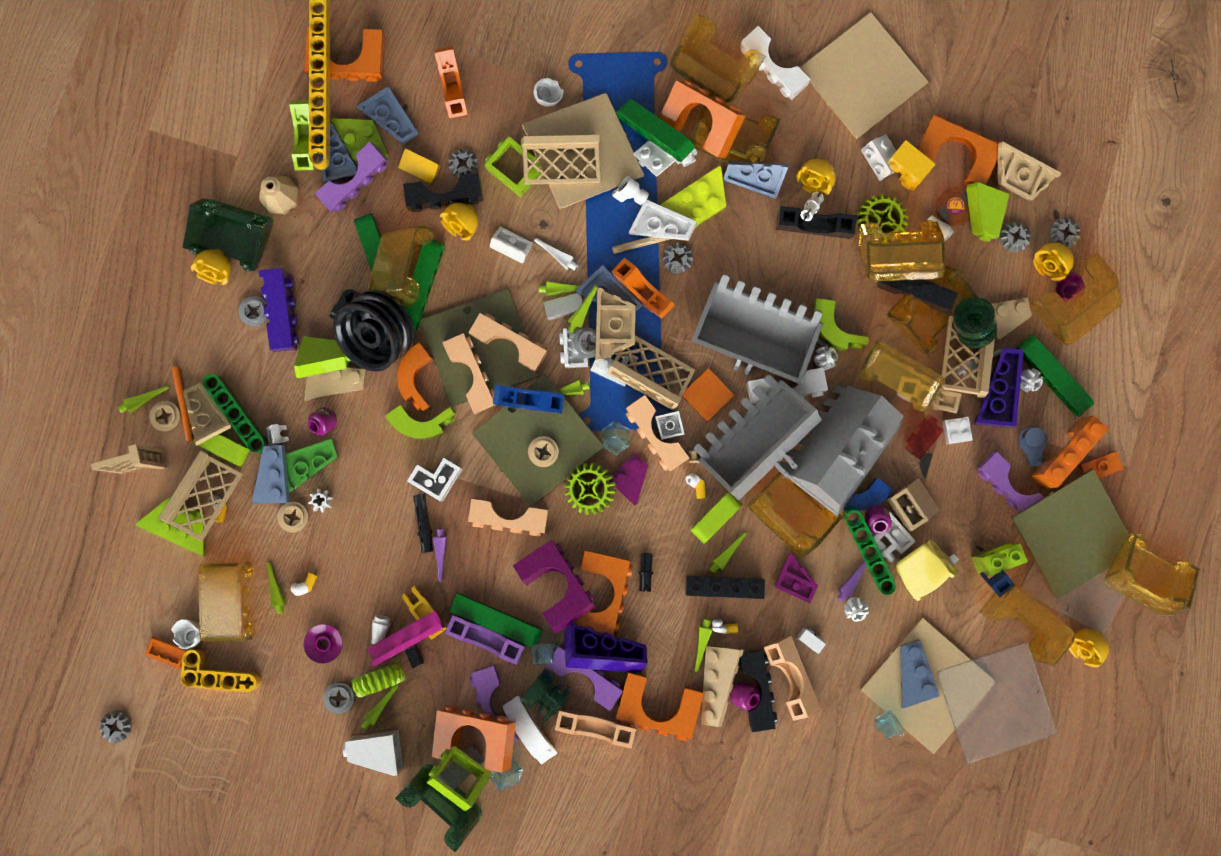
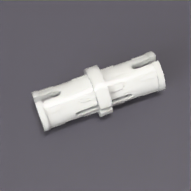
(812, 206)

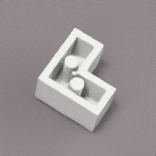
(436, 484)

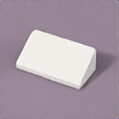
(511, 244)
(562, 306)

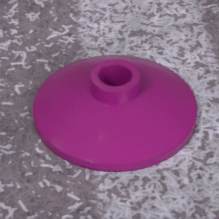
(313, 643)

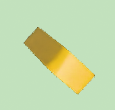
(220, 675)

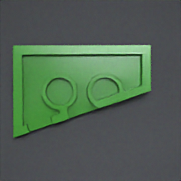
(308, 461)

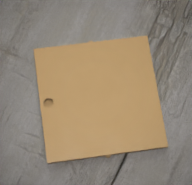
(864, 75)
(615, 153)
(928, 720)

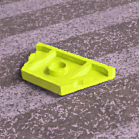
(700, 199)

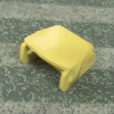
(925, 569)

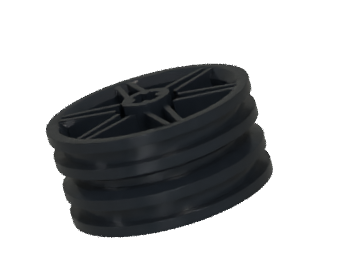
(374, 330)

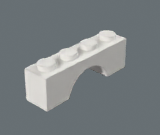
(789, 80)
(813, 384)

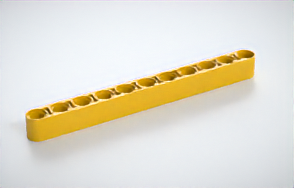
(316, 75)

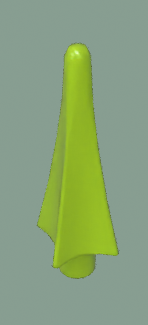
(553, 288)
(578, 317)
(574, 388)
(135, 402)
(721, 561)
(276, 595)
(704, 634)
(373, 716)

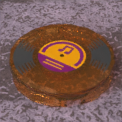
(953, 206)

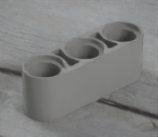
(456, 774)

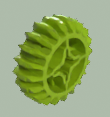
(876, 215)
(601, 476)
(378, 679)

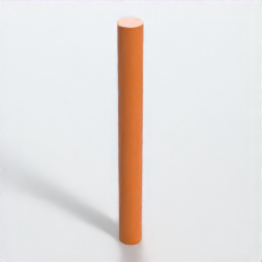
(182, 404)

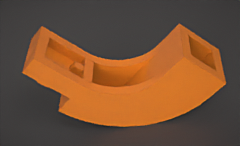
(451, 82)
(641, 289)
(408, 370)

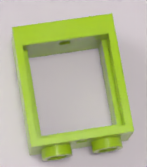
(490, 161)
(1003, 558)
(467, 763)

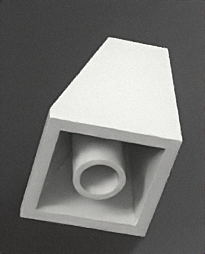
(376, 751)

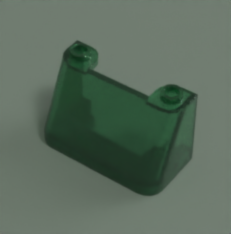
(229, 229)
(460, 821)

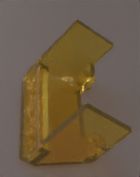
(903, 375)

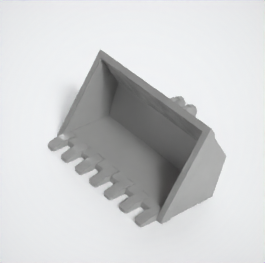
(758, 330)
(759, 437)

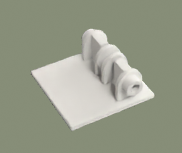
(653, 158)

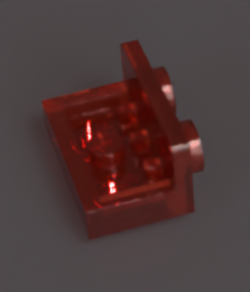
(921, 441)

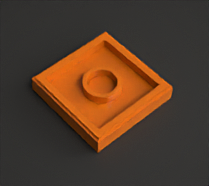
(707, 395)

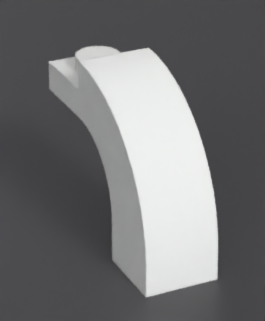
(528, 730)

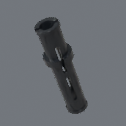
(423, 523)

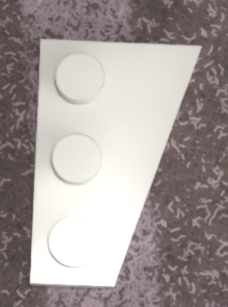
(662, 223)

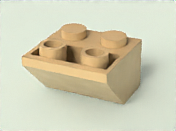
(913, 505)

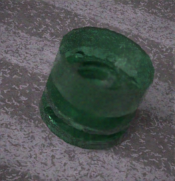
(975, 322)
(546, 694)

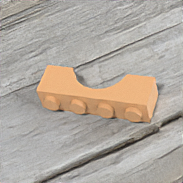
(486, 330)
(460, 351)
(670, 454)
(483, 513)
(802, 699)
(601, 728)

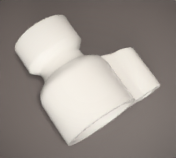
(630, 189)

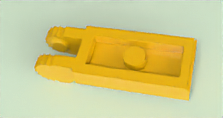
(421, 608)

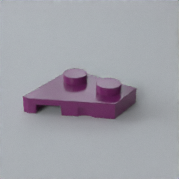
(630, 478)
(795, 580)

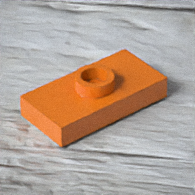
(1103, 465)
(165, 652)

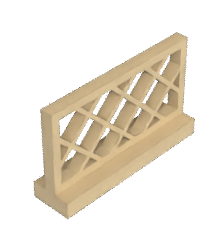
(561, 142)
(983, 370)
(648, 386)
(138, 457)
(189, 484)

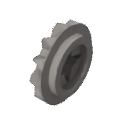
(463, 155)
(1060, 225)
(1007, 239)
(675, 266)
(245, 311)
(582, 335)
(332, 704)
(123, 724)

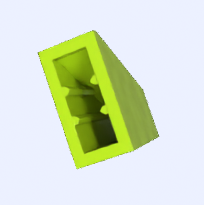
(986, 210)
(319, 357)

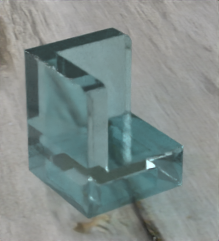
(615, 438)
(543, 653)
(888, 725)
(508, 778)

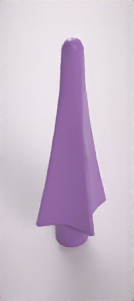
(440, 546)
(849, 586)

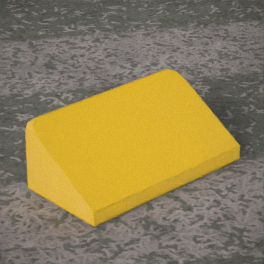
(419, 166)

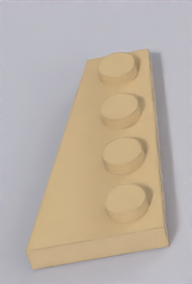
(719, 672)

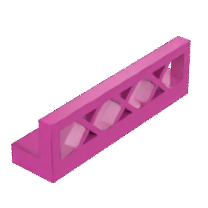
(405, 638)

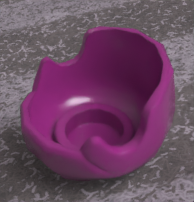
(1069, 286)

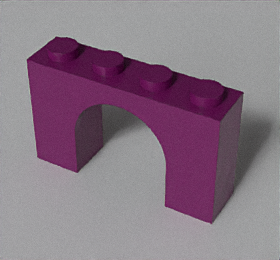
(575, 602)

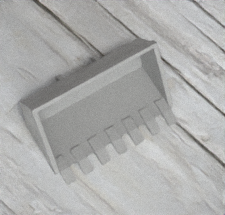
(843, 446)

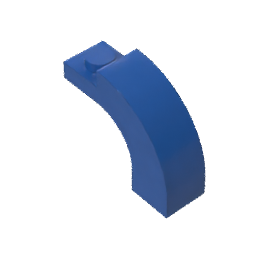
(528, 399)
(873, 495)

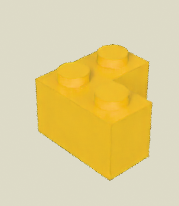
(911, 164)

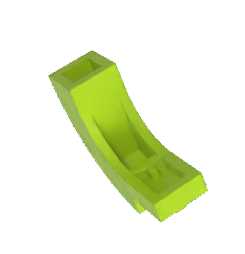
(300, 118)
(831, 333)
(408, 426)

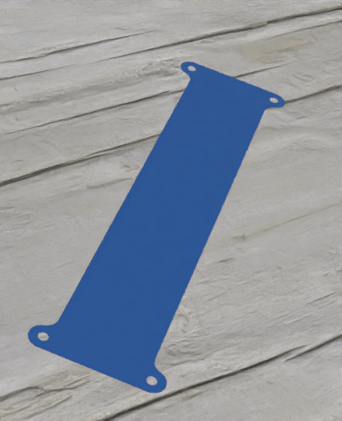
(610, 221)

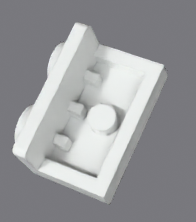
(878, 154)
(570, 355)

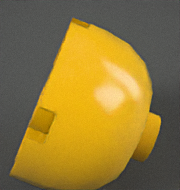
(817, 176)
(460, 219)
(1054, 260)
(212, 266)
(1090, 646)

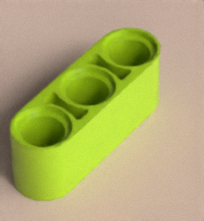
(226, 449)
(716, 517)

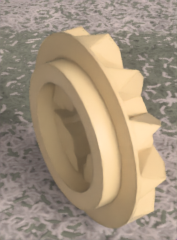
(158, 411)
(534, 454)
(285, 522)

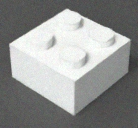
(669, 425)
(957, 430)
(814, 642)

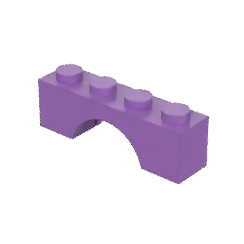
(370, 163)
(996, 470)
(485, 638)
(485, 682)
(606, 691)

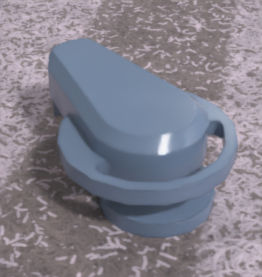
(1033, 445)

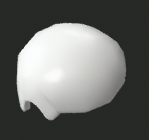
(547, 92)
(186, 634)

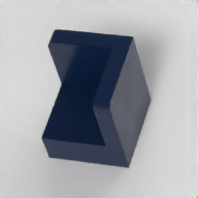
(999, 583)

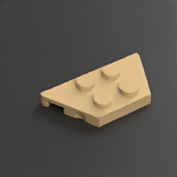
(1022, 172)
(614, 325)

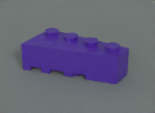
(279, 309)
(1002, 401)
(602, 651)

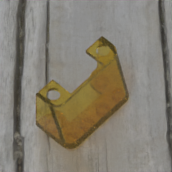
(224, 602)

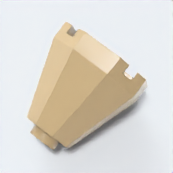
(278, 194)

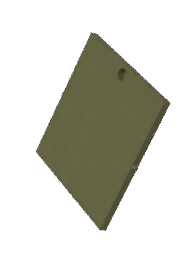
(497, 358)
(513, 429)
(1072, 533)

